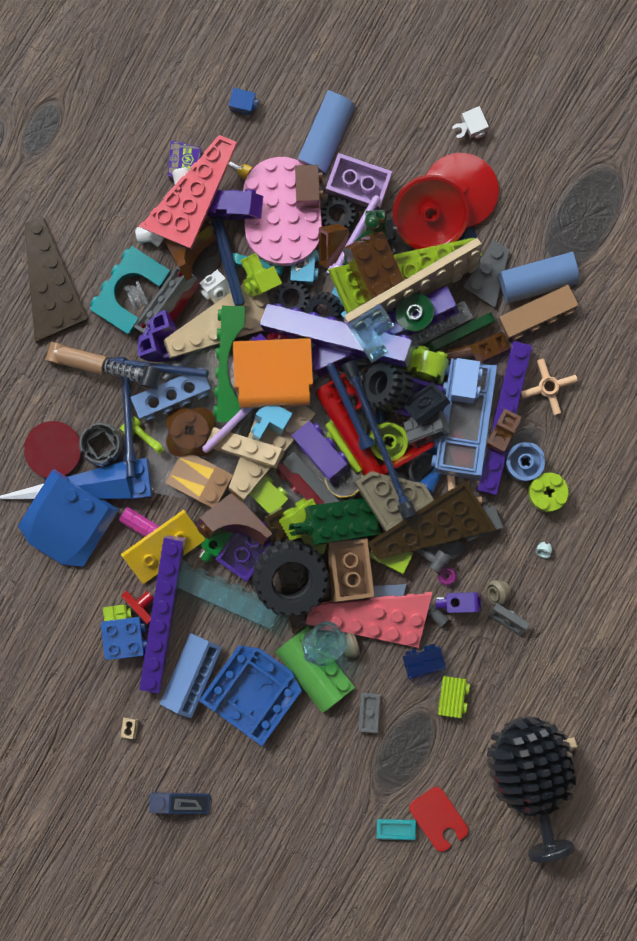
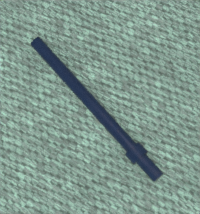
(165, 368)
(129, 457)

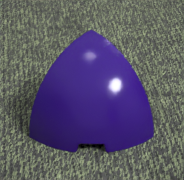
(151, 343)

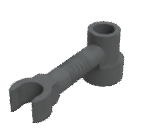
(437, 560)

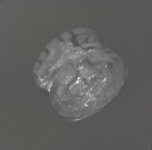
(136, 296)

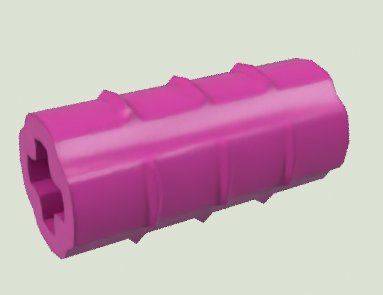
(137, 522)

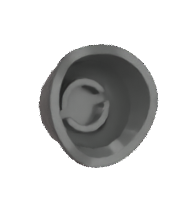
(419, 466)

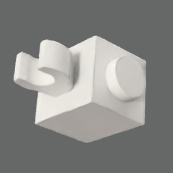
(473, 123)

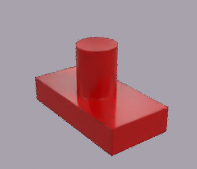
(140, 604)

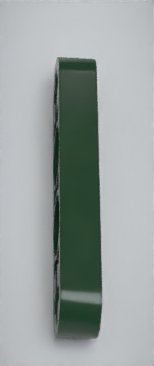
(461, 332)

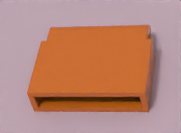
(273, 372)

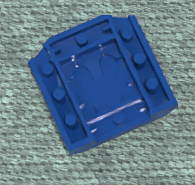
(66, 520)
(252, 692)

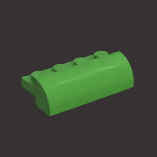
(321, 683)

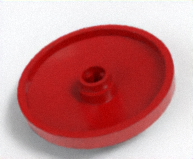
(475, 180)
(430, 211)

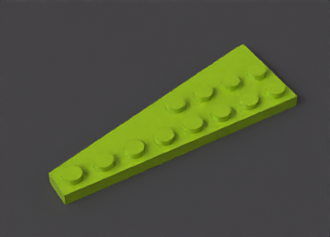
(408, 263)

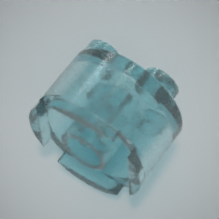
(324, 644)

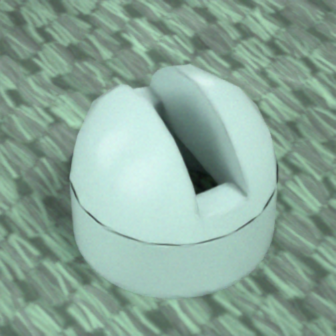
(544, 550)

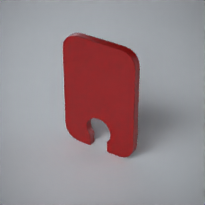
(410, 453)
(435, 814)

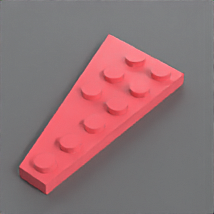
(188, 202)
(383, 618)

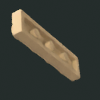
(248, 448)

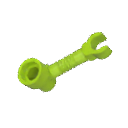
(136, 429)

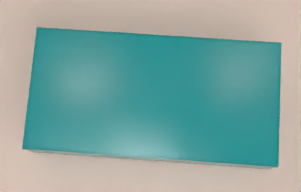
(396, 829)

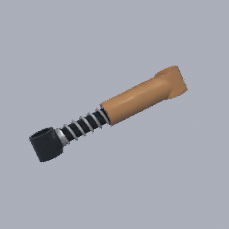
(101, 365)

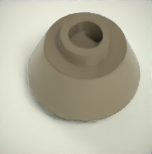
(498, 592)
(352, 646)

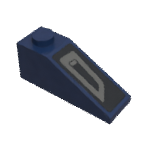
(178, 802)

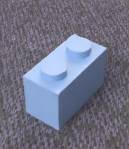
(465, 381)

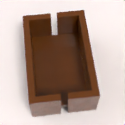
(373, 265)

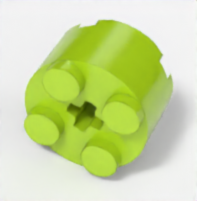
(428, 365)
(398, 444)
(552, 482)

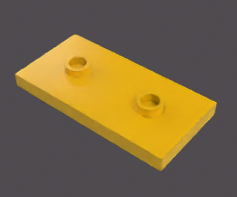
(146, 554)

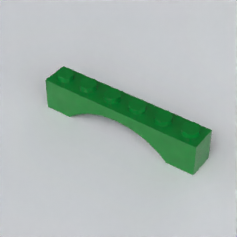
(232, 322)

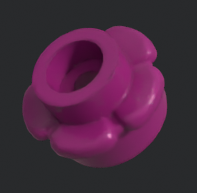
(447, 581)

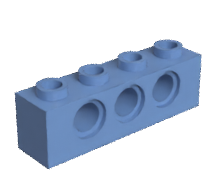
(142, 400)

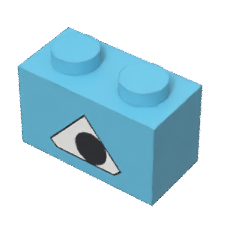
(305, 271)

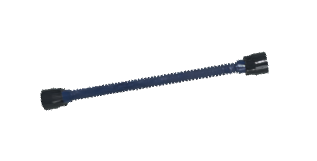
(352, 373)

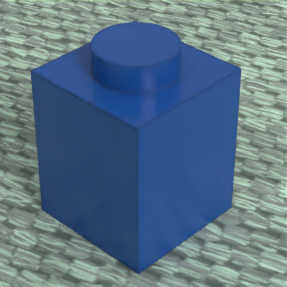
(243, 101)

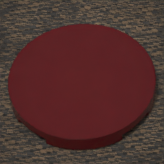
(52, 447)

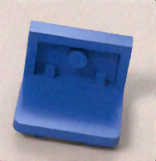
(123, 638)

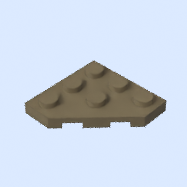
(383, 499)

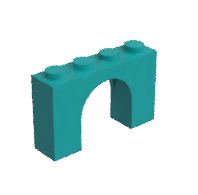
(133, 264)

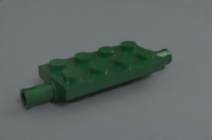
(337, 522)

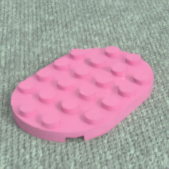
(284, 232)

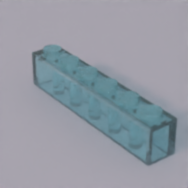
(224, 595)

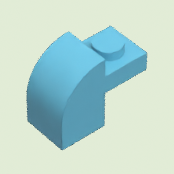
(270, 417)

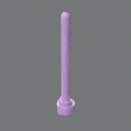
(357, 232)
(226, 429)

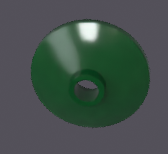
(414, 303)

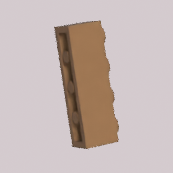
(538, 312)

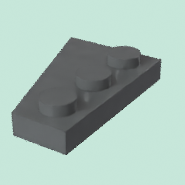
(484, 281)

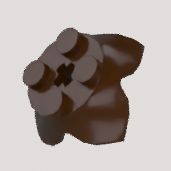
(181, 418)

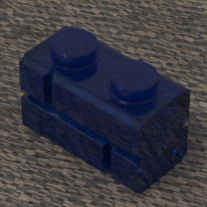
(423, 662)

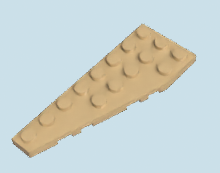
(431, 278)

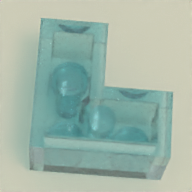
(367, 330)

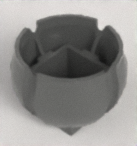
(95, 432)

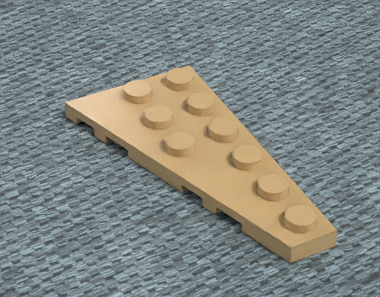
(202, 330)
(250, 473)

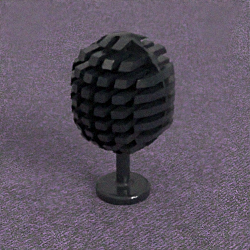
(533, 777)

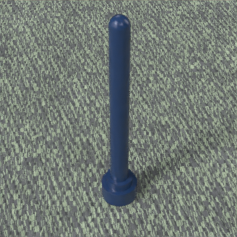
(364, 440)

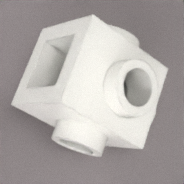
(215, 287)

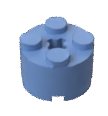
(524, 473)

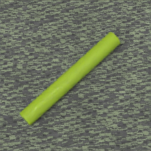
(342, 446)

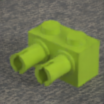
(258, 278)

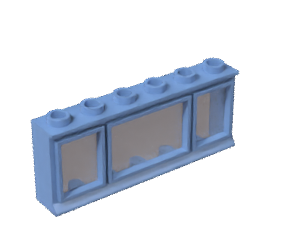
(464, 448)

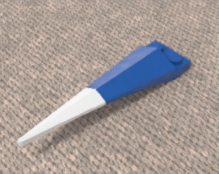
(105, 483)

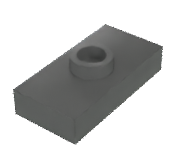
(509, 619)
(369, 712)

